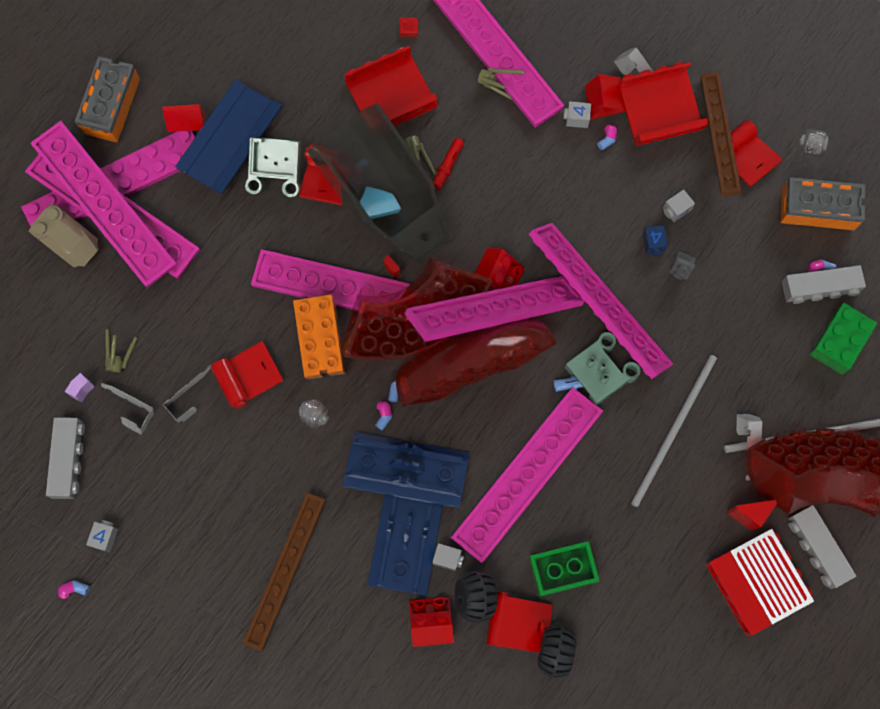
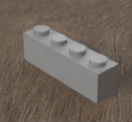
(824, 283)
(64, 458)
(821, 547)

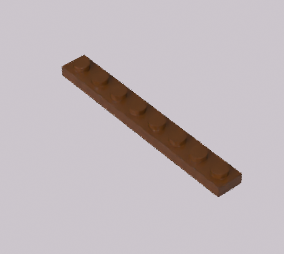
(720, 134)
(284, 572)

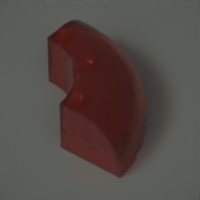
(379, 323)
(470, 359)
(817, 469)

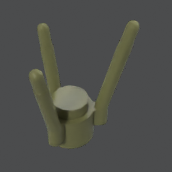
(488, 79)
(415, 147)
(114, 363)

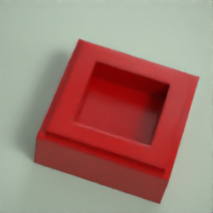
(408, 27)
(392, 267)

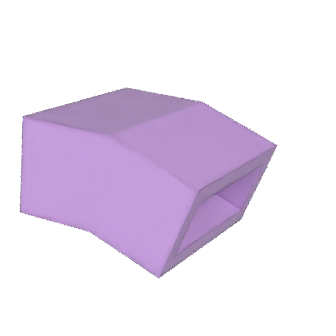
(79, 387)

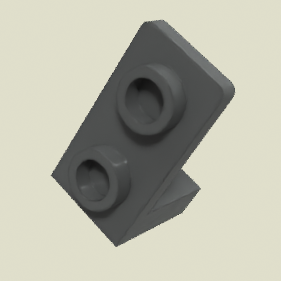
(682, 266)

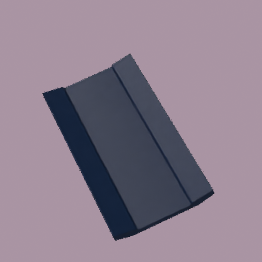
(225, 137)
(406, 470)
(405, 545)

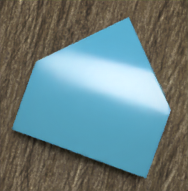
(378, 203)

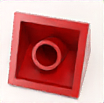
(604, 96)
(184, 117)
(753, 514)

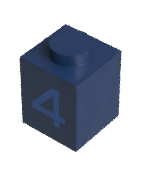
(655, 240)

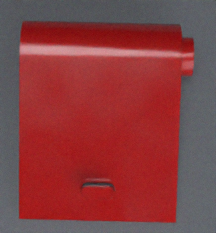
(751, 153)
(316, 185)
(245, 375)
(518, 622)

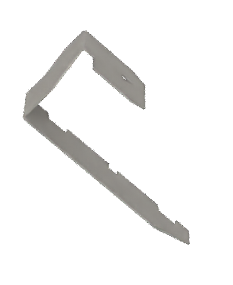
(627, 61)
(186, 415)
(126, 422)
(753, 428)

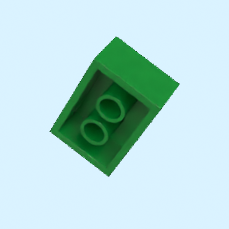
(843, 338)
(563, 569)

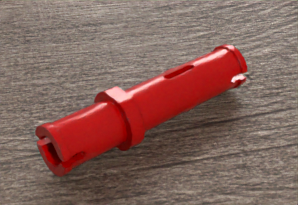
(444, 170)

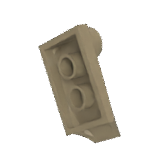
(65, 236)

